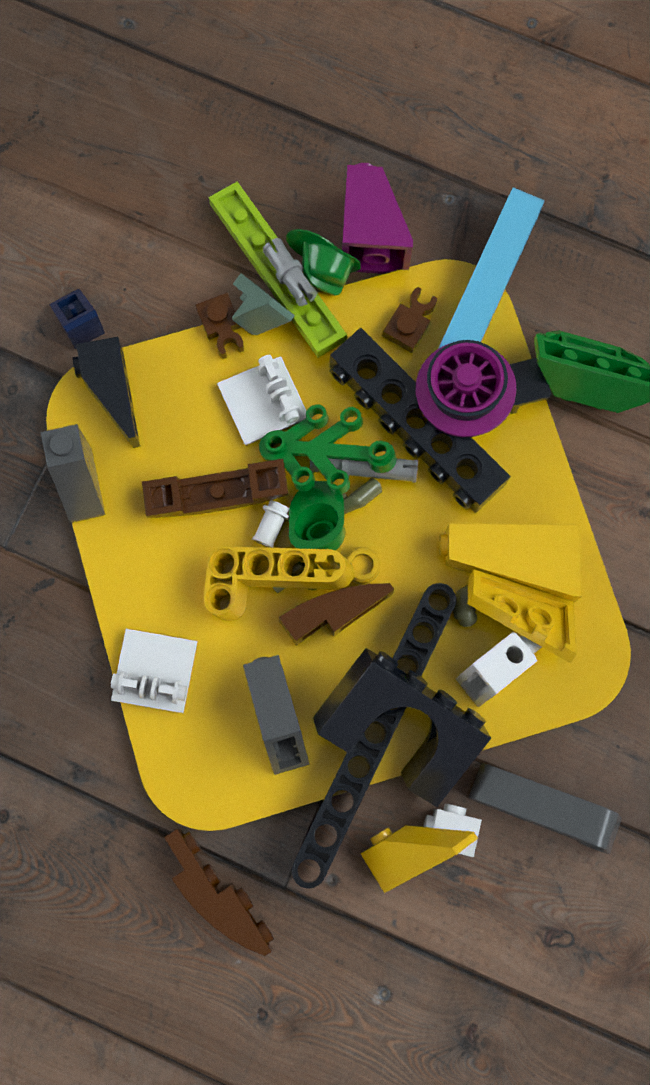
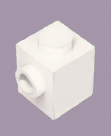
(454, 818)

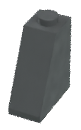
(73, 472)
(276, 714)

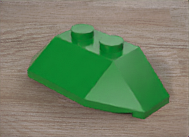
(592, 371)

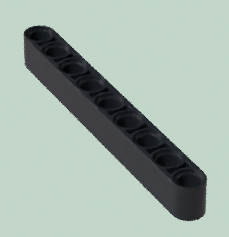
(371, 752)

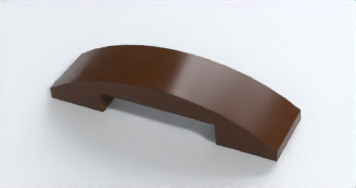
(215, 491)

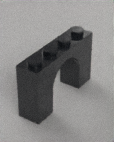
(377, 686)

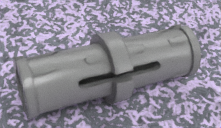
(289, 272)

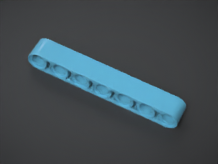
(494, 268)

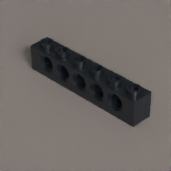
(363, 352)

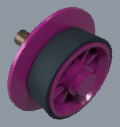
(466, 388)

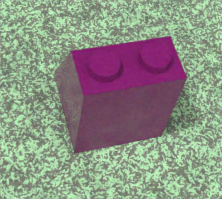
(374, 223)

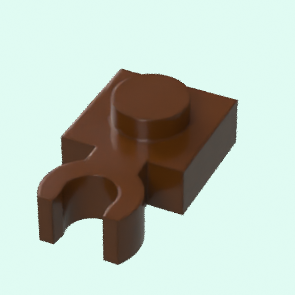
(217, 322)
(409, 324)

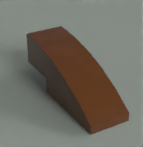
(333, 609)

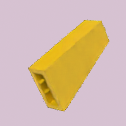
(527, 554)

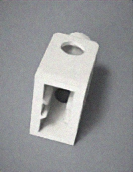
(498, 668)

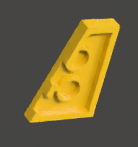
(530, 612)

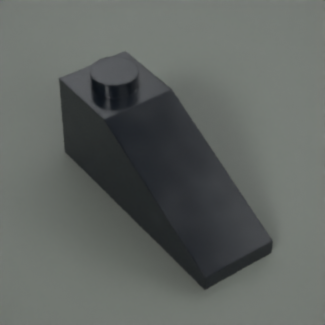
(106, 377)

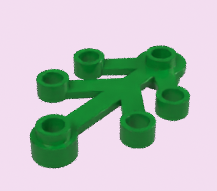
(322, 448)

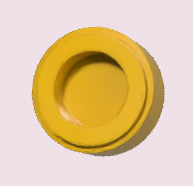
(365, 564)

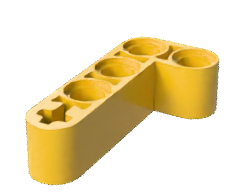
(278, 574)

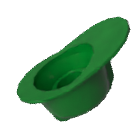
(323, 262)
(317, 518)

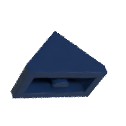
(77, 318)

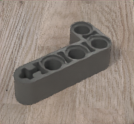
(546, 807)

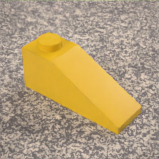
(411, 852)

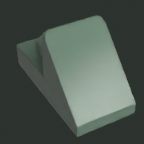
(259, 310)

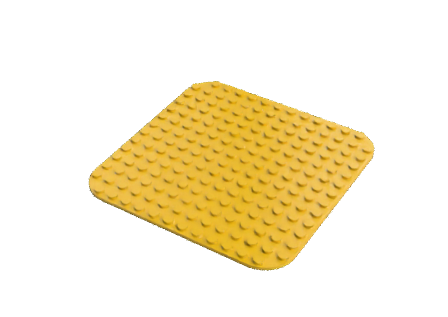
(151, 572)

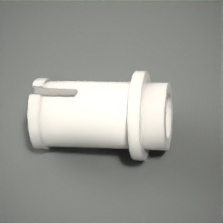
(271, 523)

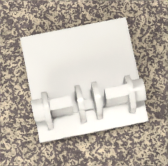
(262, 399)
(154, 671)

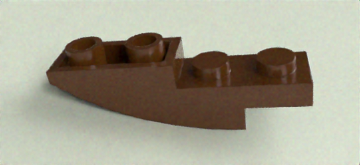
(224, 910)

